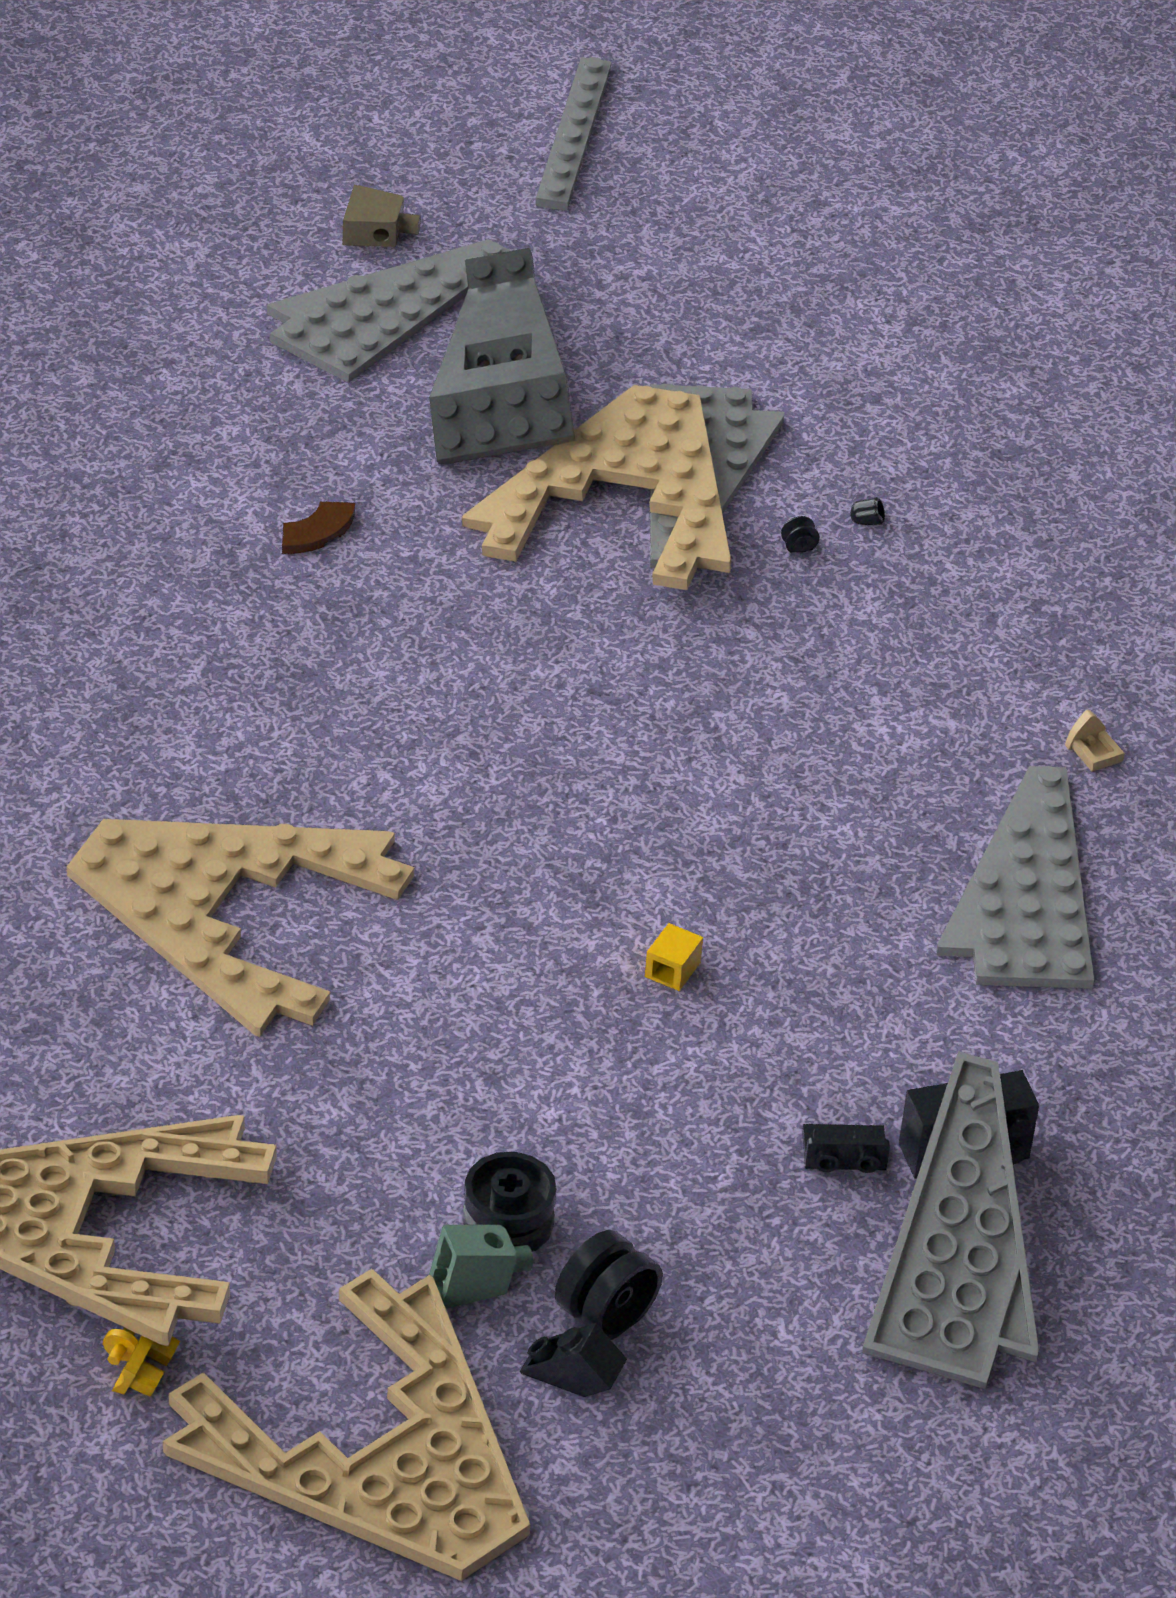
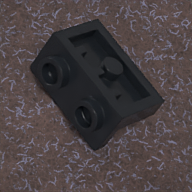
(845, 1147)

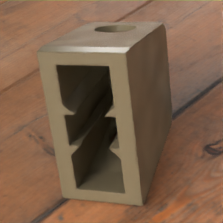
(376, 218)

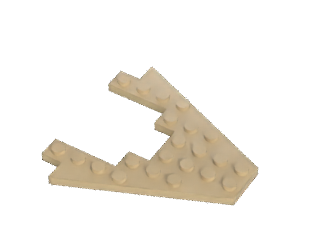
(636, 440)
(174, 876)
(50, 1190)
(421, 1490)

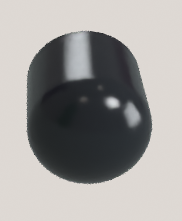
(868, 511)

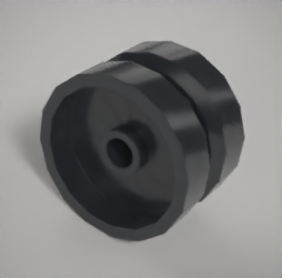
(512, 1193)
(608, 1283)

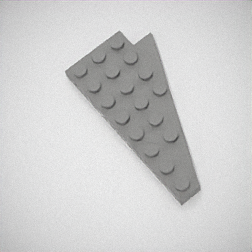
(370, 315)
(735, 441)
(1026, 898)
(960, 1258)

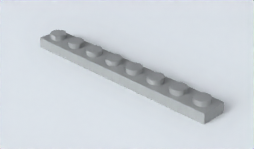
(573, 134)

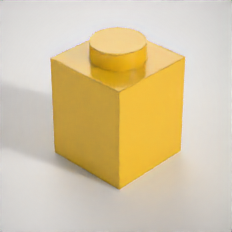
(673, 957)

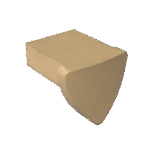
(1093, 743)

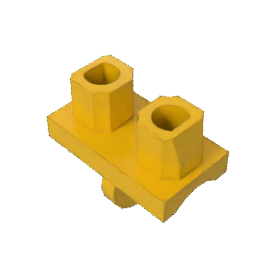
(137, 1373)

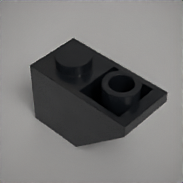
(576, 1361)

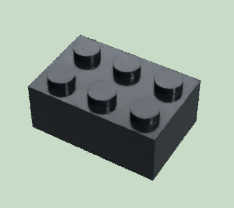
(924, 1104)

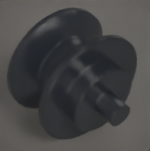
(800, 534)

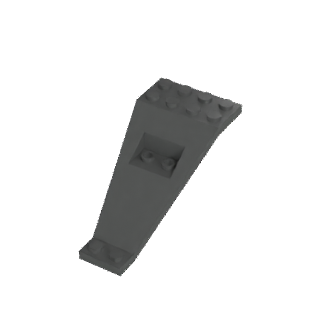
(509, 401)

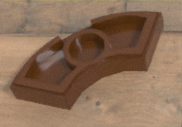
(322, 526)

